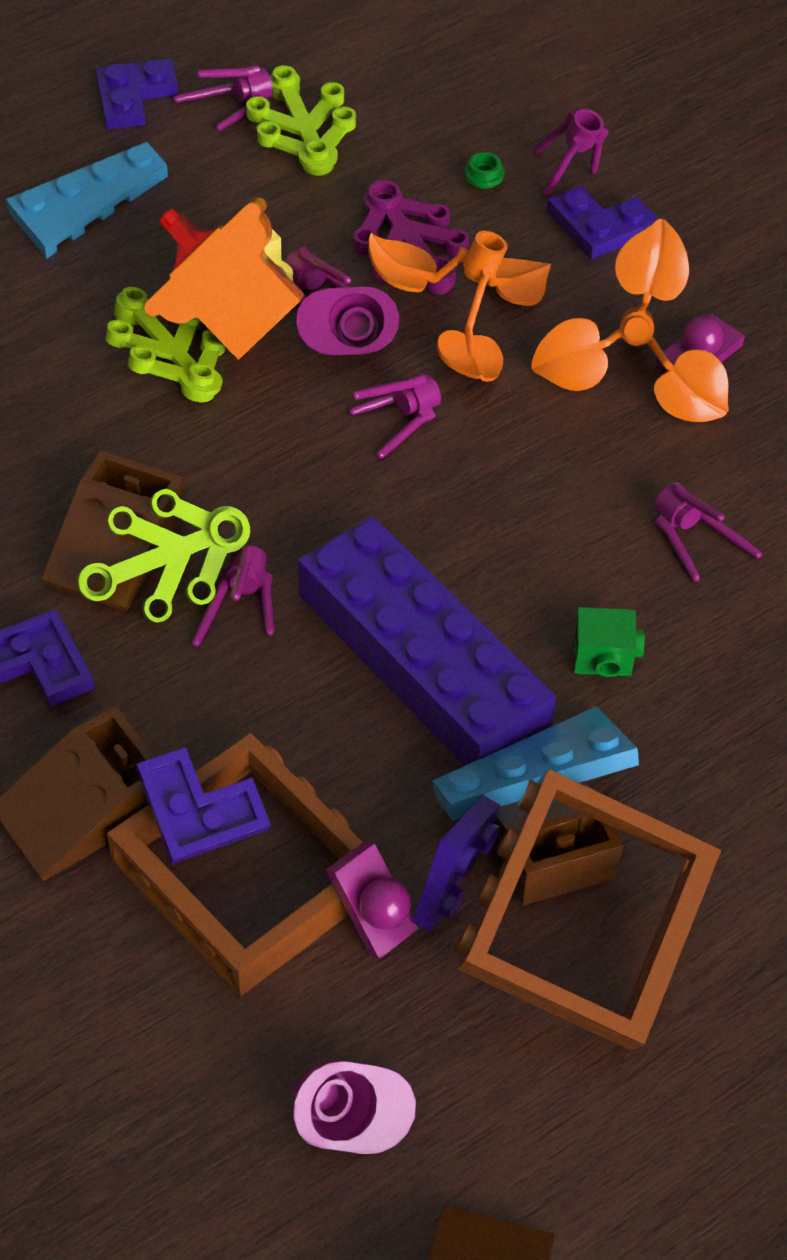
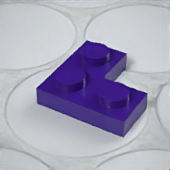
(126, 85)
(595, 228)
(47, 651)
(194, 820)
(455, 860)

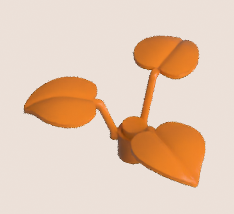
(649, 265)
(514, 280)

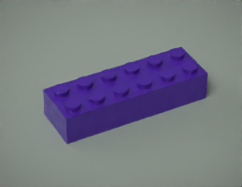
(423, 643)

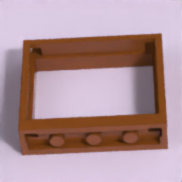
(699, 863)
(237, 965)

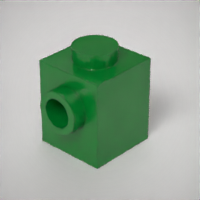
(606, 641)

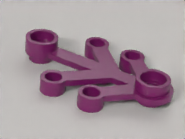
(387, 201)

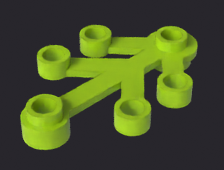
(314, 154)
(197, 380)
(172, 552)

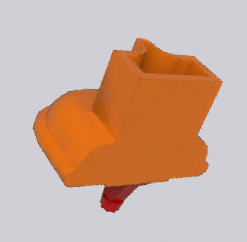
(226, 278)

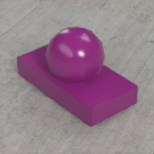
(706, 334)
(373, 899)

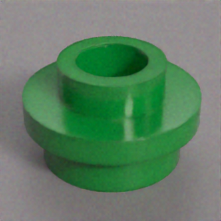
(484, 170)

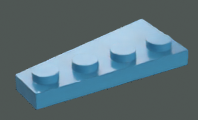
(75, 199)
(575, 748)

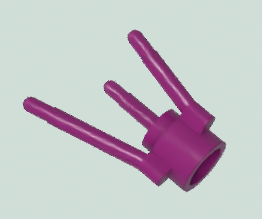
(250, 83)
(582, 131)
(311, 271)
(412, 396)
(683, 510)
(244, 575)

